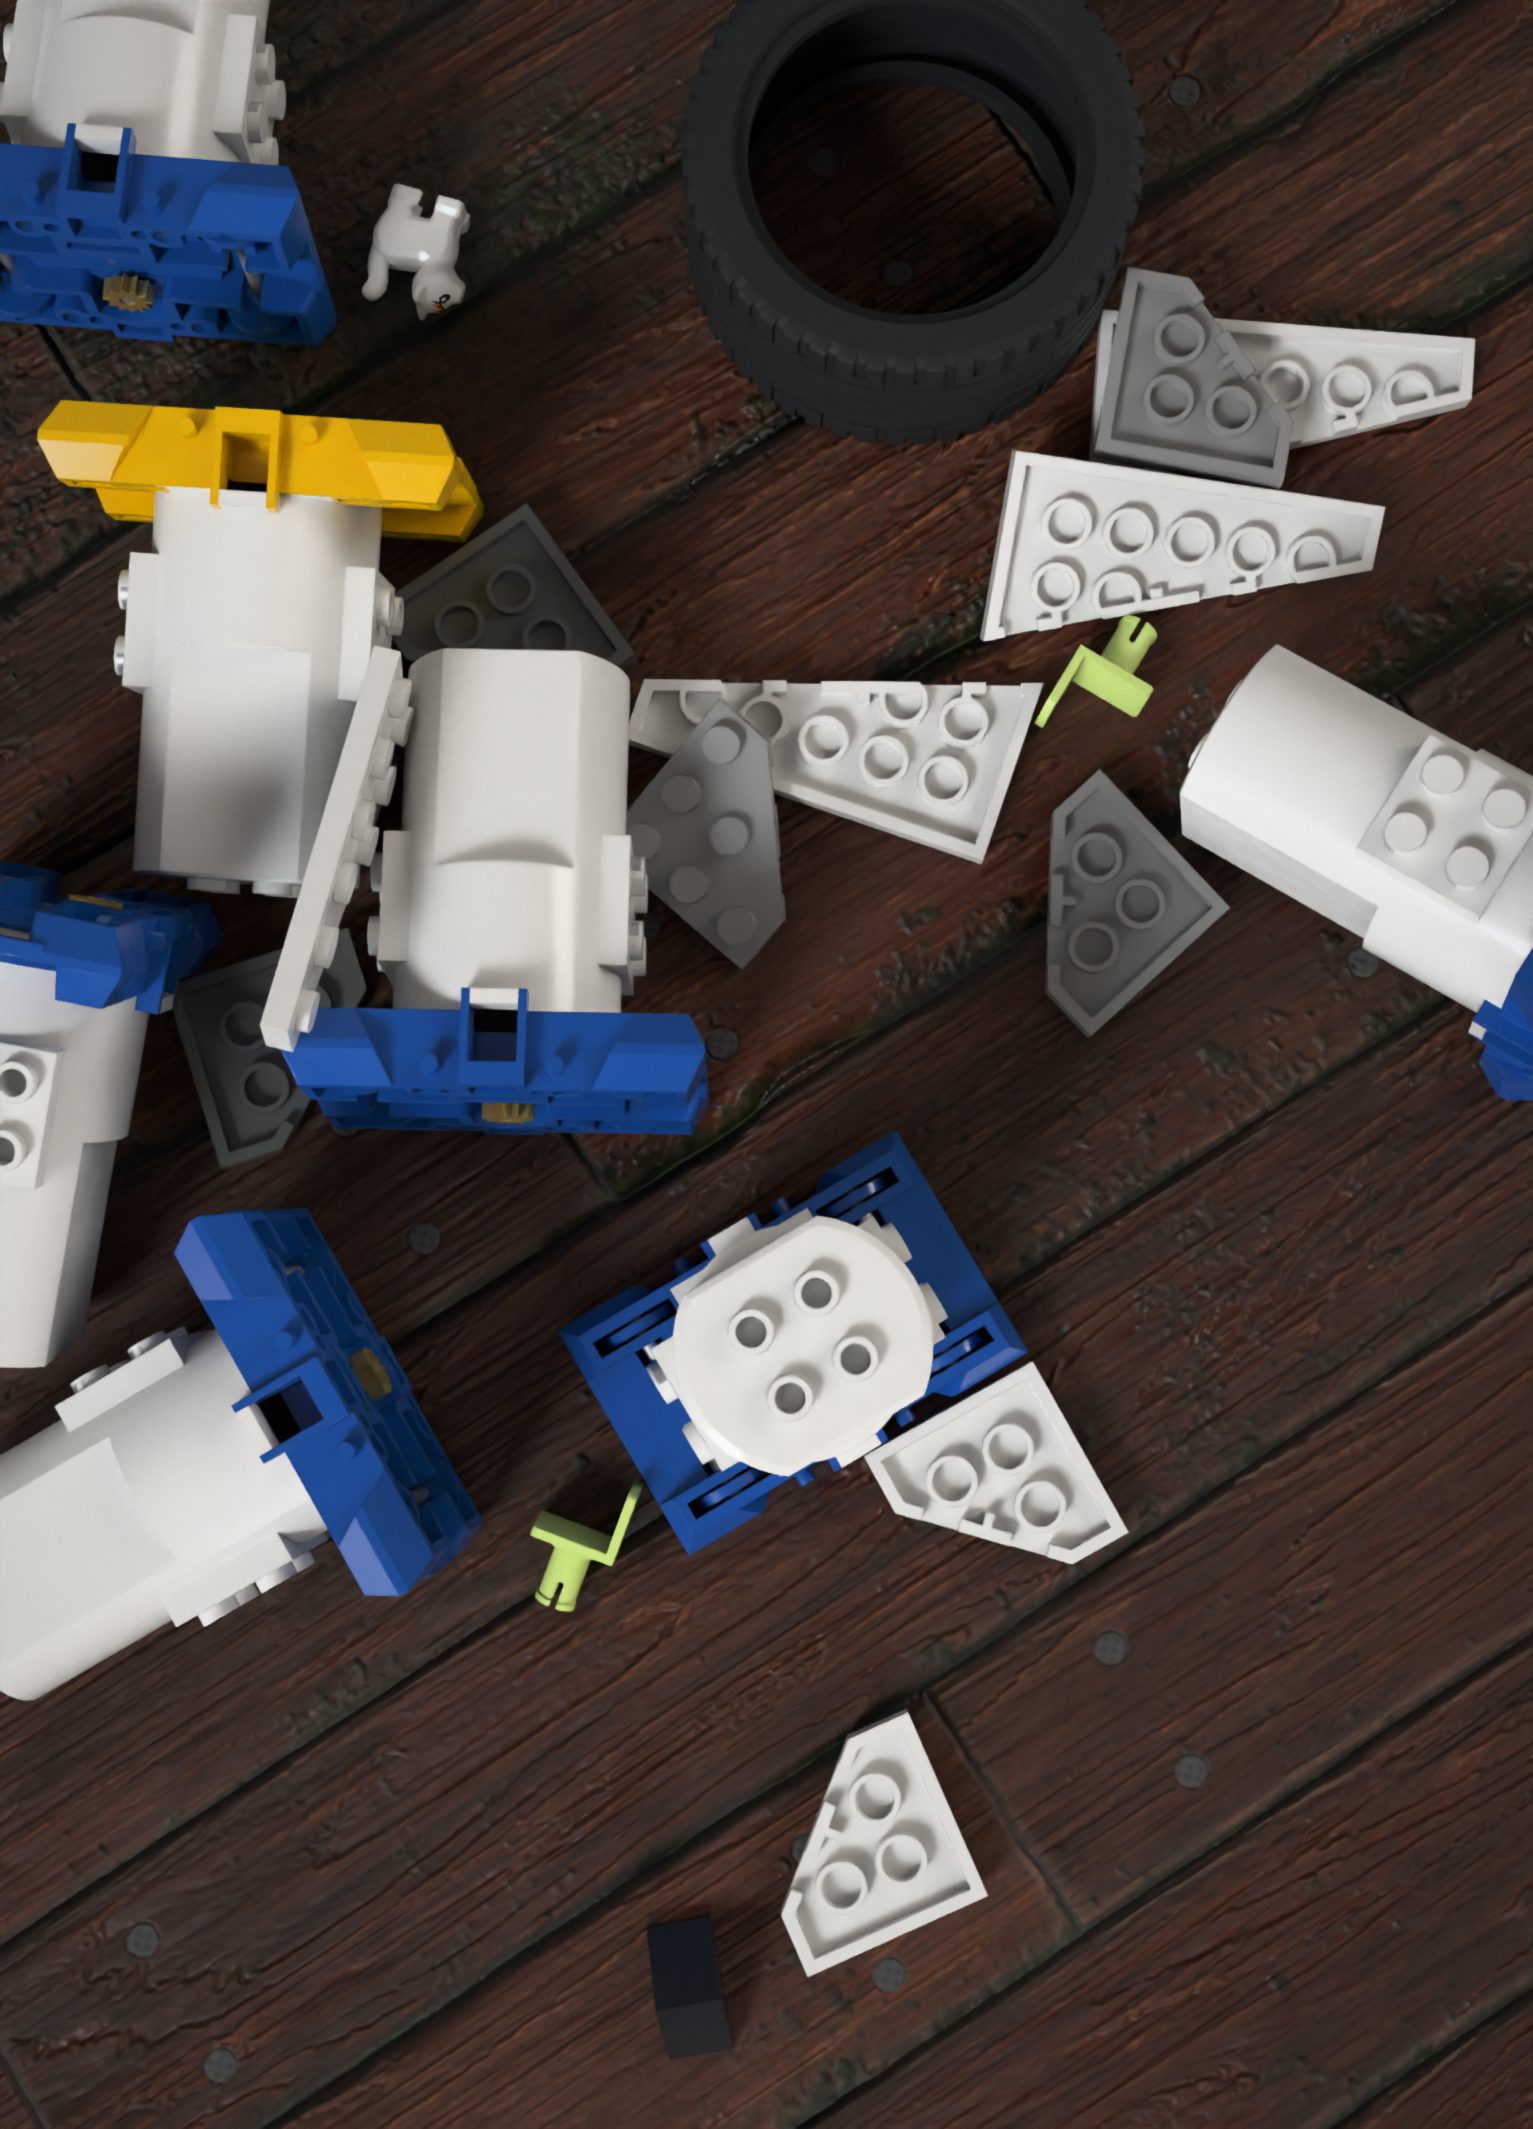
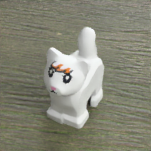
(421, 246)

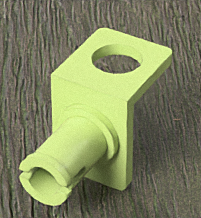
(1111, 673)
(575, 1548)

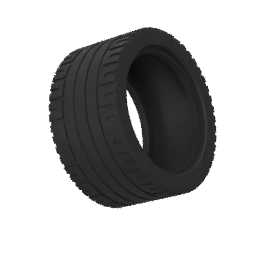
(882, 372)

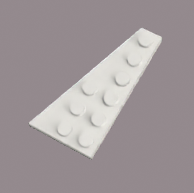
(1333, 377)
(1130, 540)
(873, 752)
(341, 846)

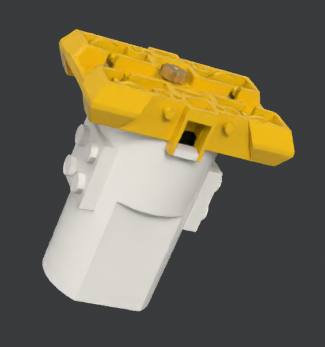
(252, 610)

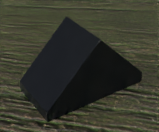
(689, 1987)

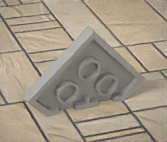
(1186, 391)
(715, 835)
(1115, 904)

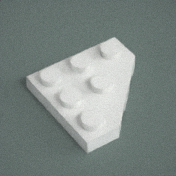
(1001, 1472)
(878, 1851)

